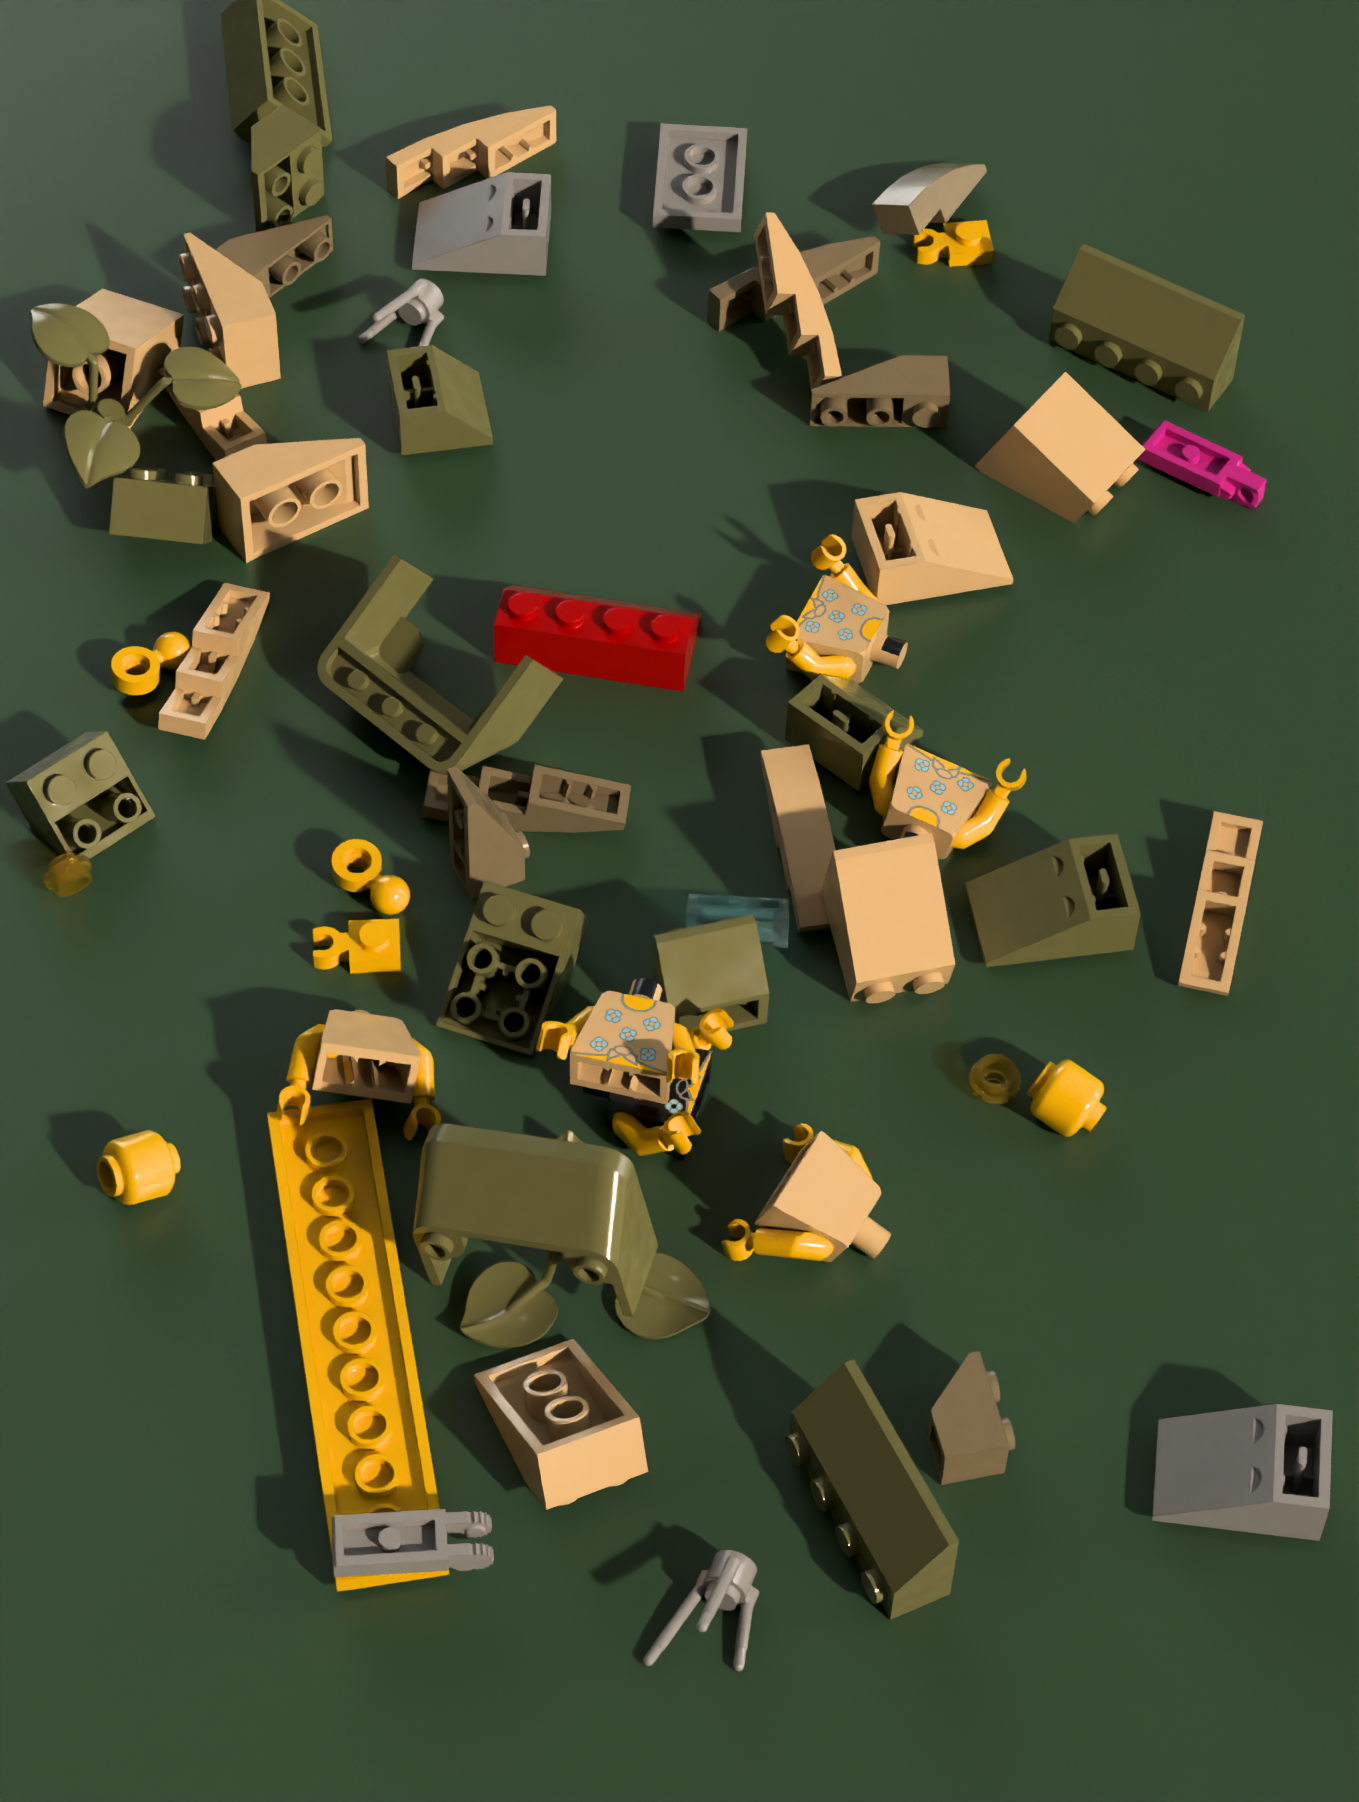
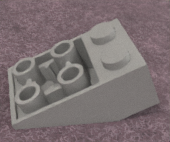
(487, 227)
(1246, 1470)

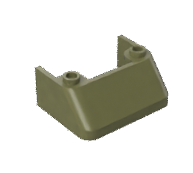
(371, 672)
(536, 1197)

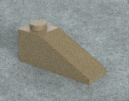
(482, 838)

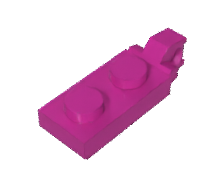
(1202, 465)

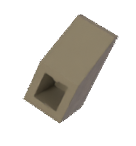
(966, 1426)

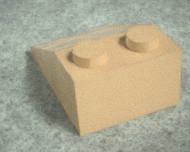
(288, 491)
(563, 1423)

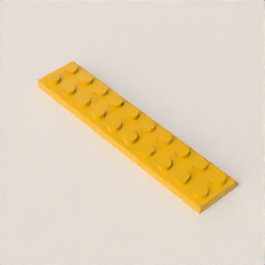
(352, 1319)

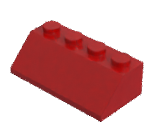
(596, 636)

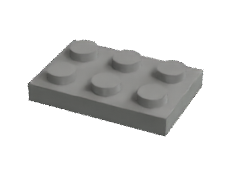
(700, 178)

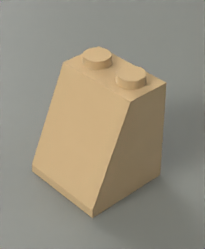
(139, 343)
(1064, 453)
(889, 918)

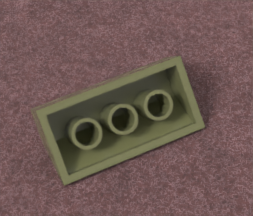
(272, 63)
(1147, 328)
(873, 1493)

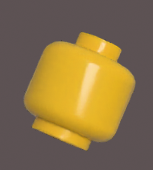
(1067, 1098)
(138, 1167)

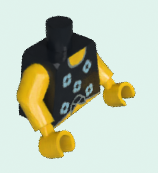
(668, 1127)

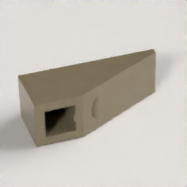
(282, 252)
(890, 394)

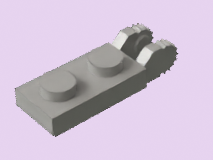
(408, 1542)

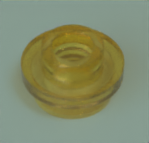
(68, 874)
(995, 1068)

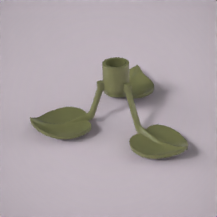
(99, 438)
(513, 1309)

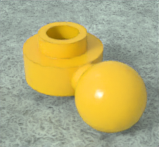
(137, 669)
(387, 893)

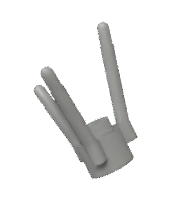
(415, 306)
(724, 1586)

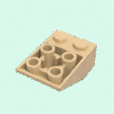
(230, 313)
(925, 548)

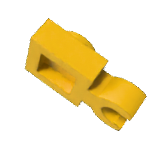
(959, 242)
(367, 946)

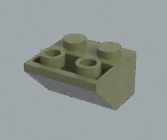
(285, 167)
(435, 401)
(163, 507)
(843, 727)
(81, 796)
(713, 969)

